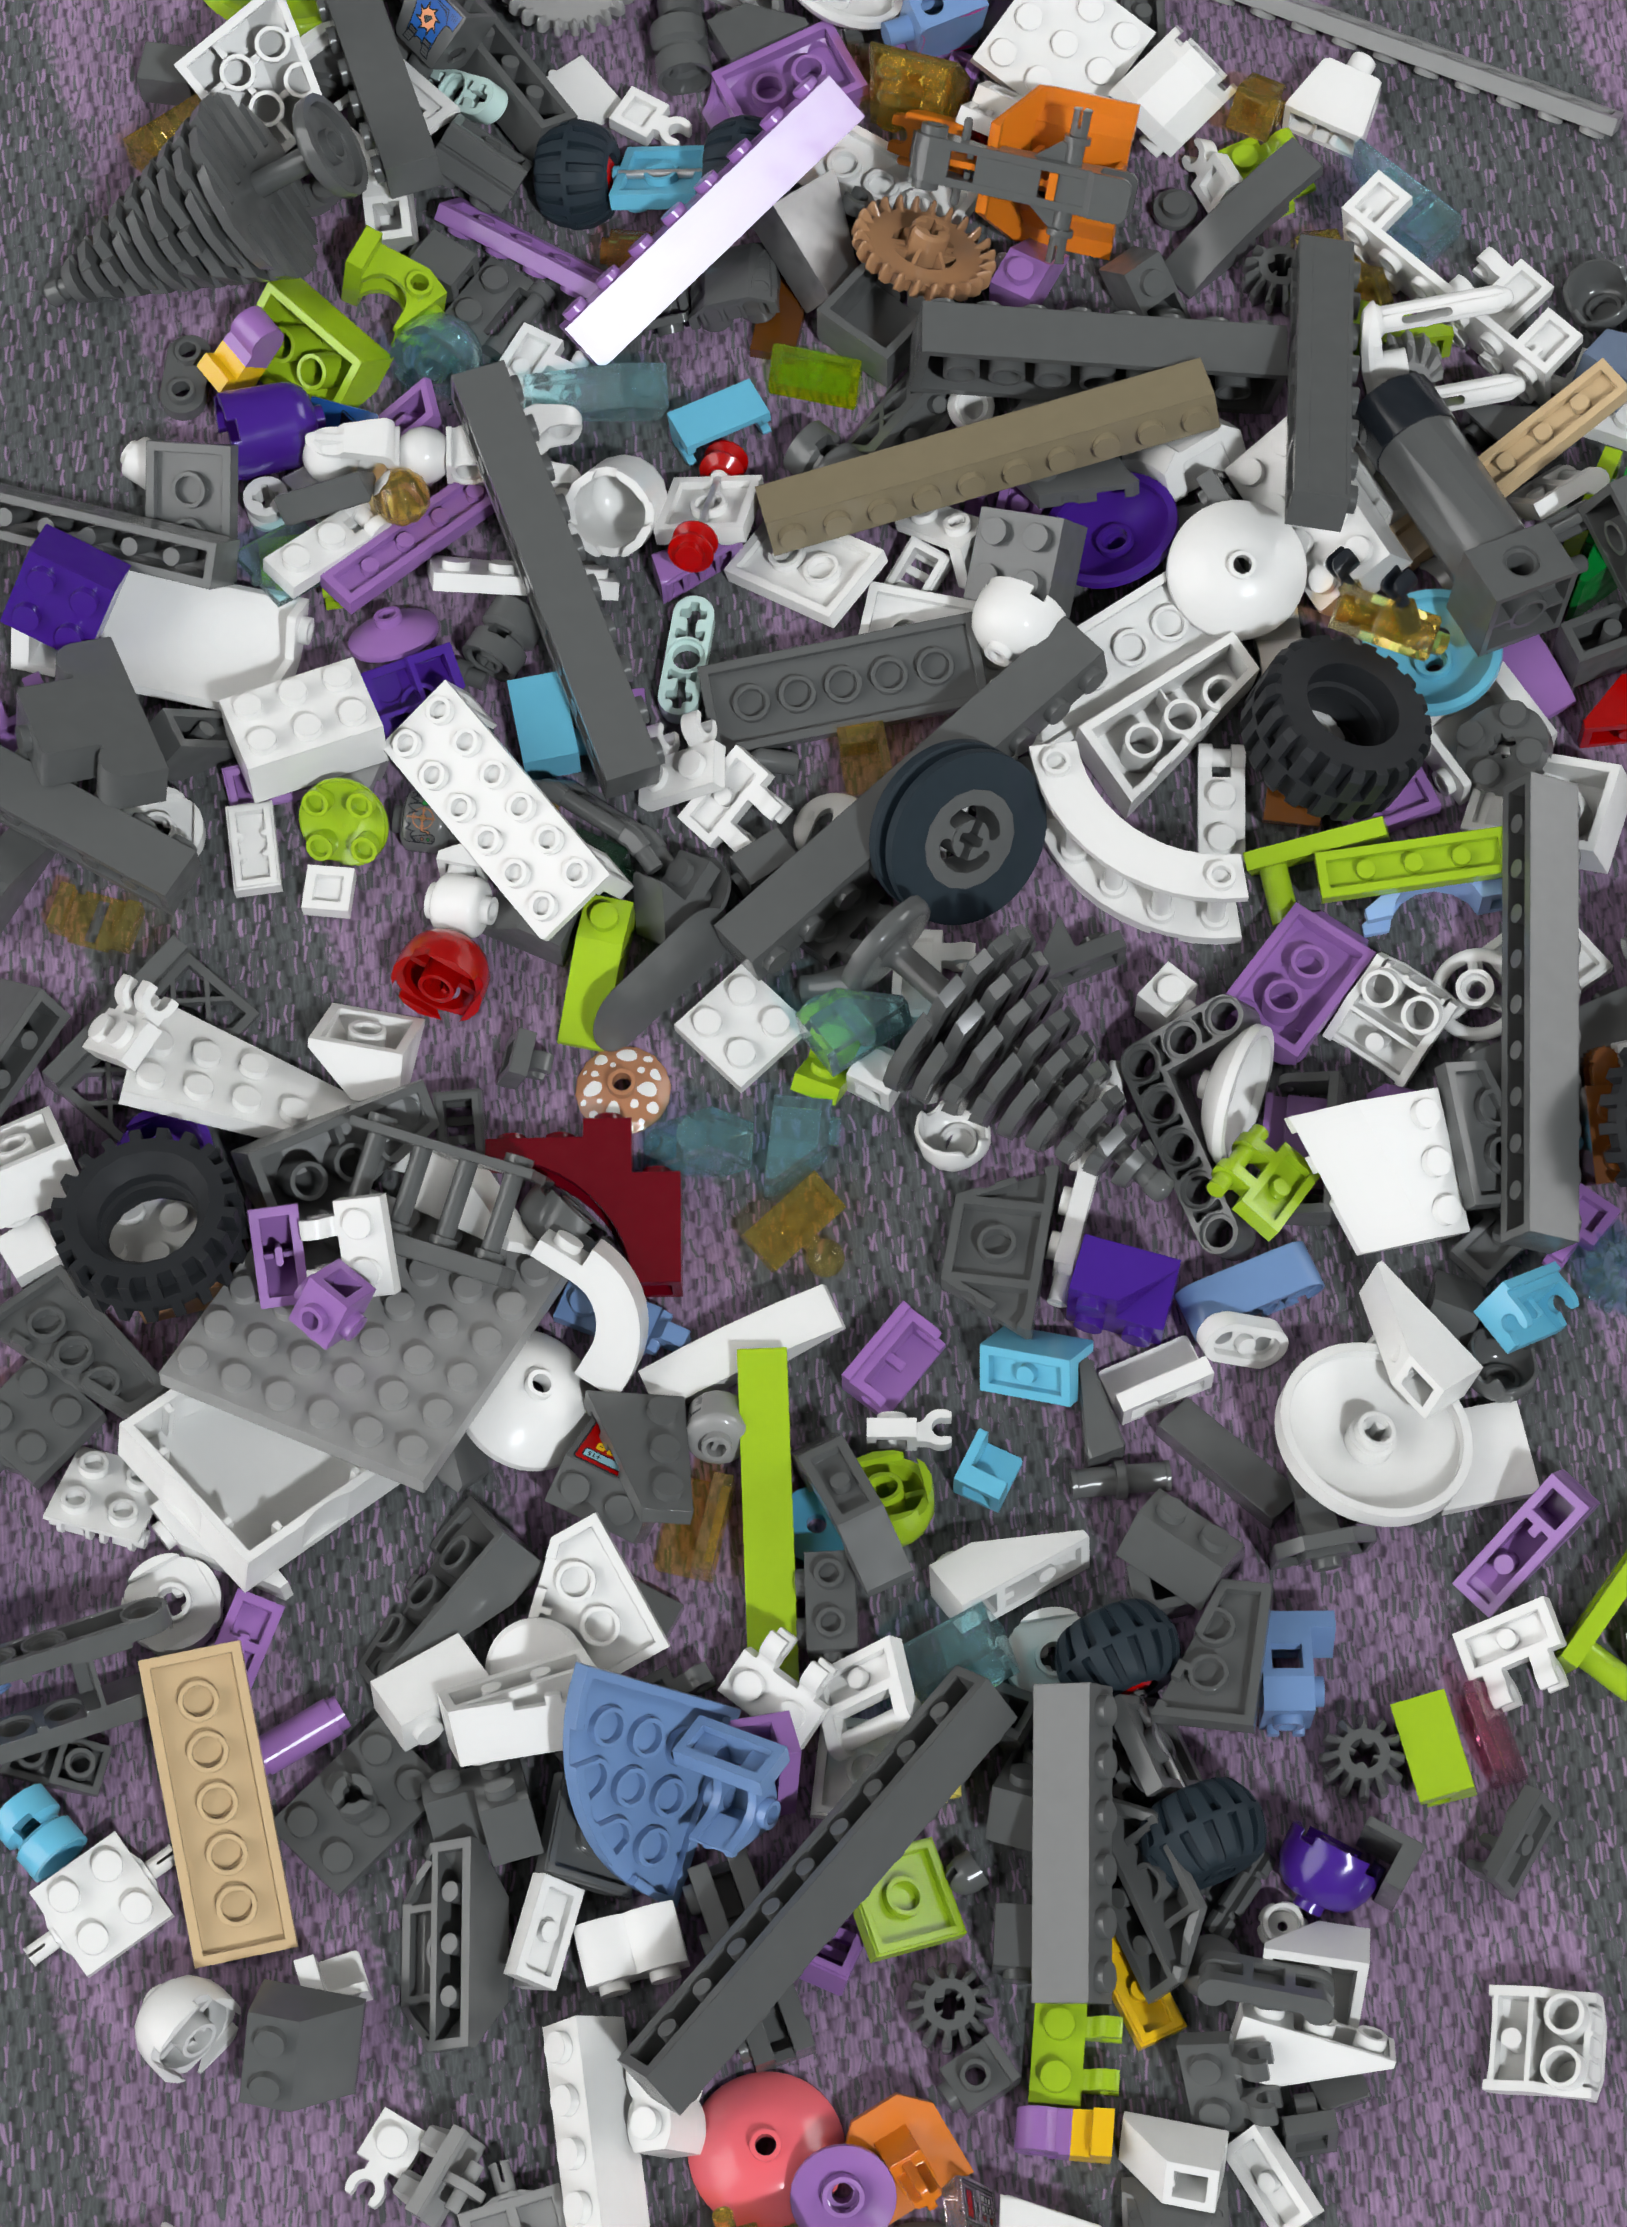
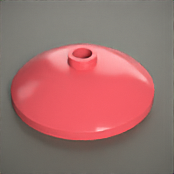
(739, 2115)

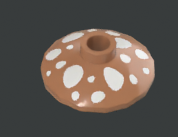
(642, 1101)

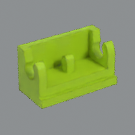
(1433, 1749)

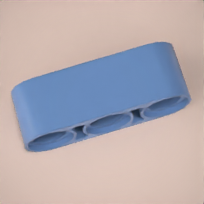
(1253, 1286)

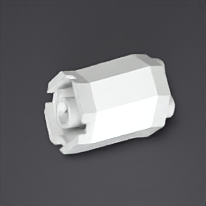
(1176, 92)

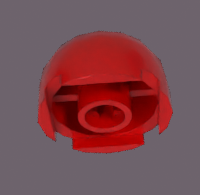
(434, 968)

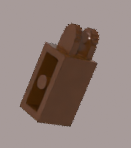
(1591, 1157)

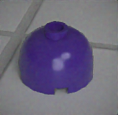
(1325, 1871)

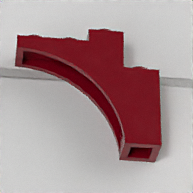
(637, 1207)

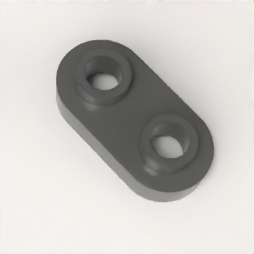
(183, 374)

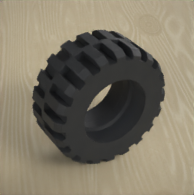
(1311, 762)

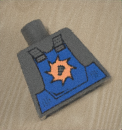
(443, 32)

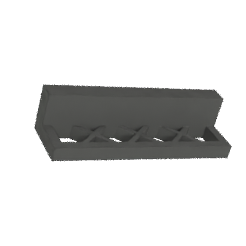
(917, 417)

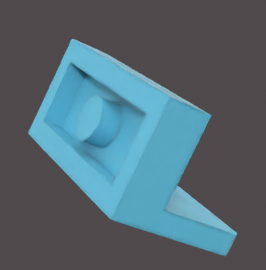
(1033, 1368)

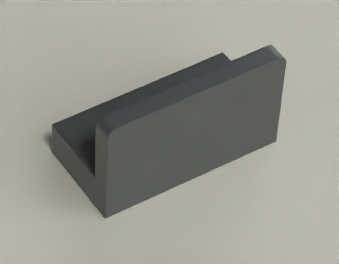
(1395, 1849)

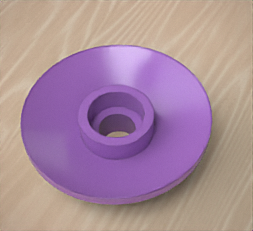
(393, 634)
(872, 2193)

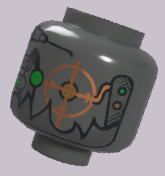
(420, 826)

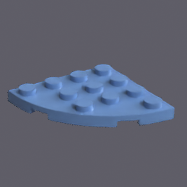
(625, 1779)

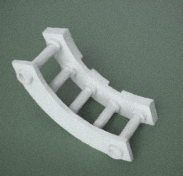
(1127, 871)

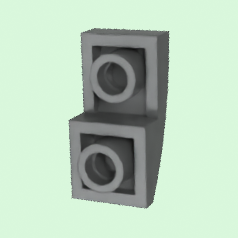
(70, 1767)

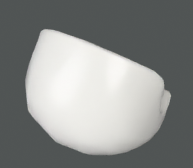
(967, 1144)

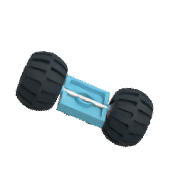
(584, 181)

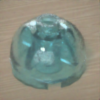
(435, 348)

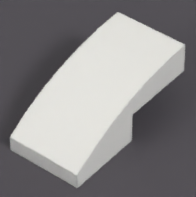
(987, 104)

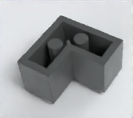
(484, 1804)

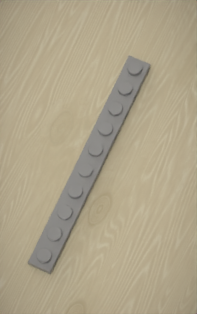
(1433, 60)

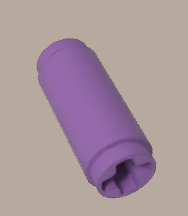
(302, 1734)

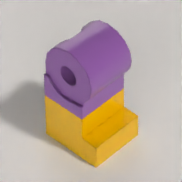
(243, 351)
(1065, 2133)

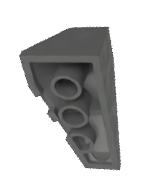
(320, 1156)
(472, 1579)

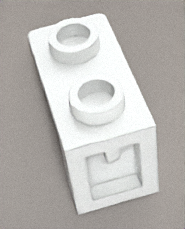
(948, 530)

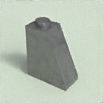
(810, 240)

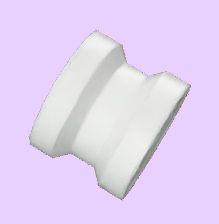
(267, 516)

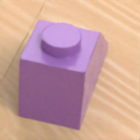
(1024, 275)

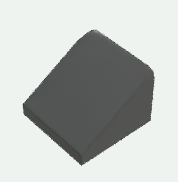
(1340, 2092)

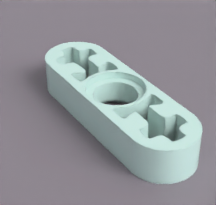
(474, 87)
(679, 642)

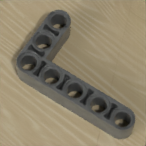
(1184, 1123)

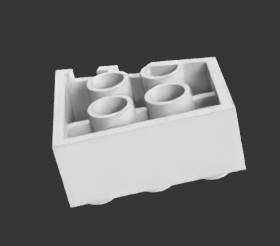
(257, 63)
(1386, 1169)

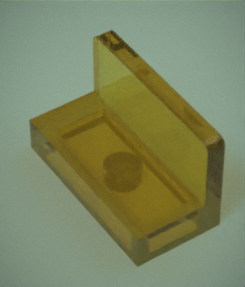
(695, 1548)

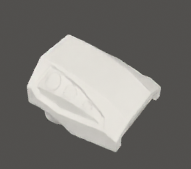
(1392, 1017)
(1532, 2042)

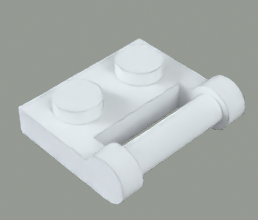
(1555, 489)
(861, 1682)

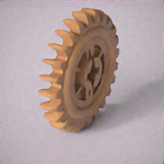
(923, 250)

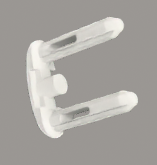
(1380, 365)

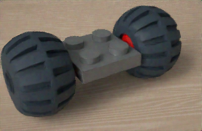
(1208, 1823)

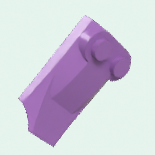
(771, 74)
(1301, 979)

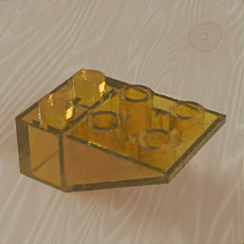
(913, 81)

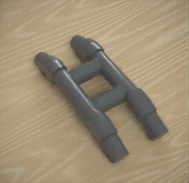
(639, 839)

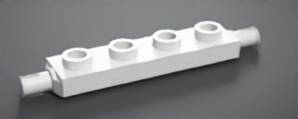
(1075, 1205)

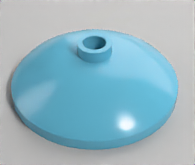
(1463, 674)

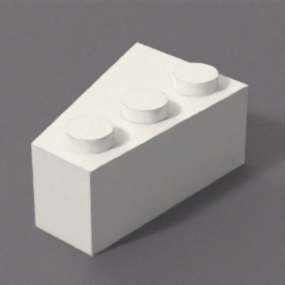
(510, 1711)

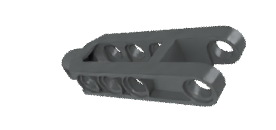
(96, 1705)

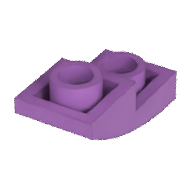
(1539, 675)

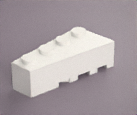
(1164, 721)

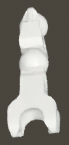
(379, 447)

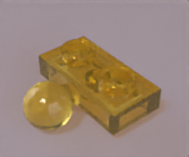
(796, 1224)

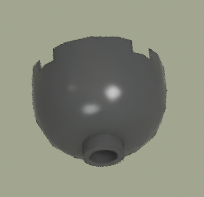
(546, 1210)

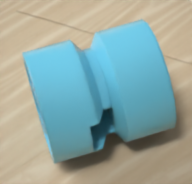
(43, 1837)

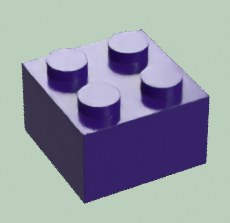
(64, 590)

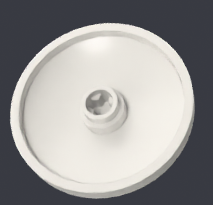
(1364, 1444)

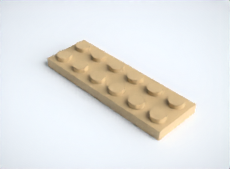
(218, 1804)

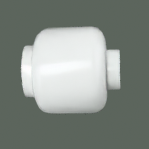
(461, 904)

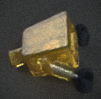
(1380, 620)

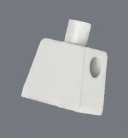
(1335, 103)

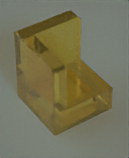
(863, 755)

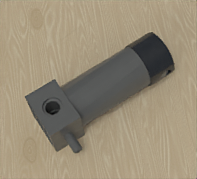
(1504, 575)

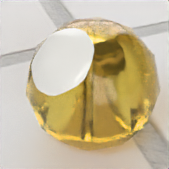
(401, 496)

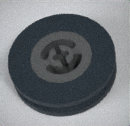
(925, 811)

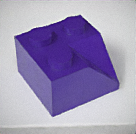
(1122, 1291)

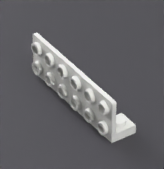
(1531, 356)
(500, 811)

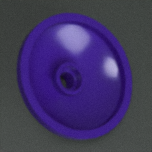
(1136, 526)

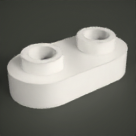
(1242, 1339)

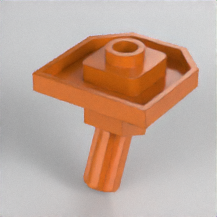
(914, 2147)

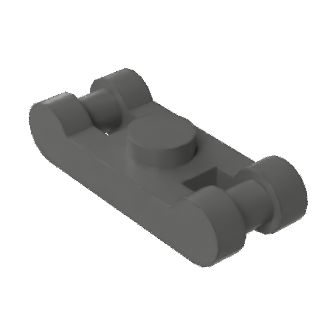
(1266, 1985)

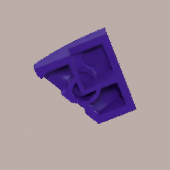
(404, 684)

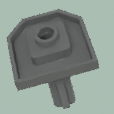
(1319, 1536)

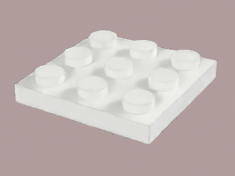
(1062, 45)

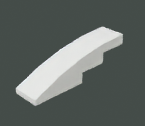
(712, 1359)

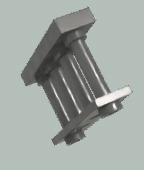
(441, 1248)

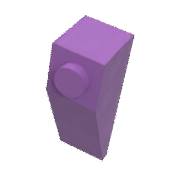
(1526, 1542)

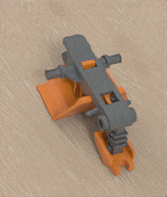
(1047, 169)

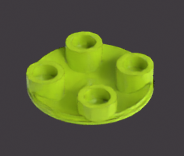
(343, 822)

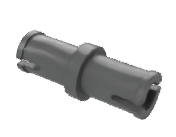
(1119, 1479)

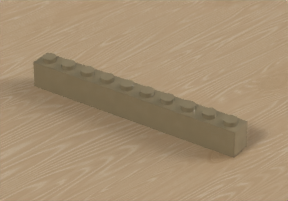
(988, 456)

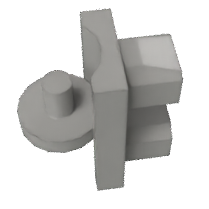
(448, 2178)

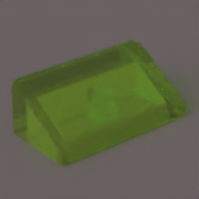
(815, 376)

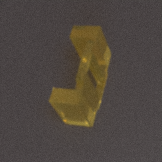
(73, 914)

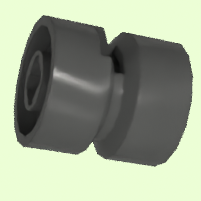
(681, 53)
(816, 448)
(503, 639)

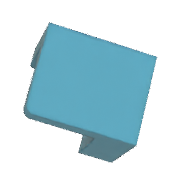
(986, 1473)

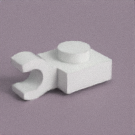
(897, 1432)

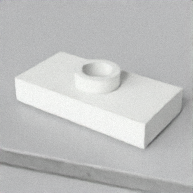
(254, 849)

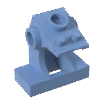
(1292, 1694)
(738, 1797)

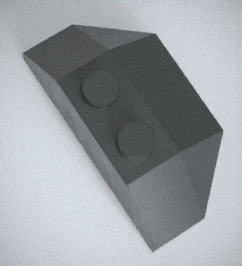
(1154, 1921)
(454, 1946)

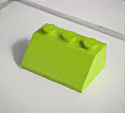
(321, 346)

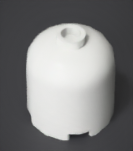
(616, 505)

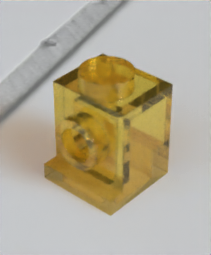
(1257, 107)

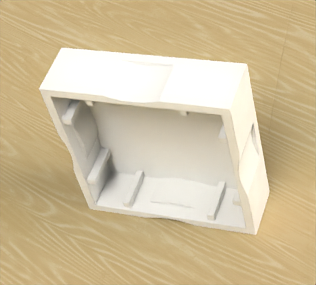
(240, 1486)

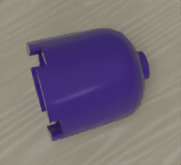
(267, 426)

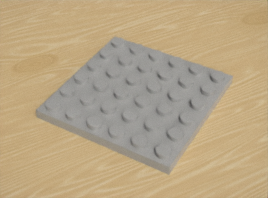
(393, 1392)

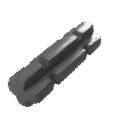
(1238, 1896)

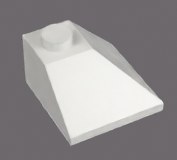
(366, 1048)
(1333, 1948)

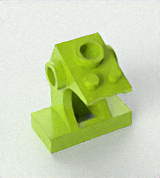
(381, 270)

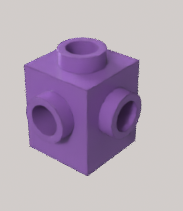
(332, 1304)

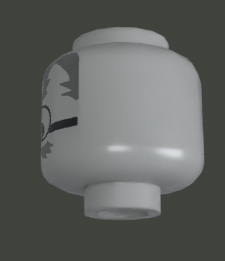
(715, 1427)

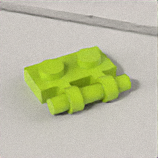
(1277, 1189)

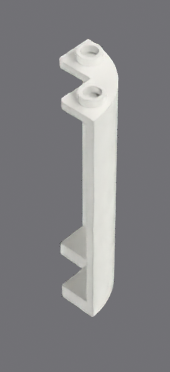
(192, 640)

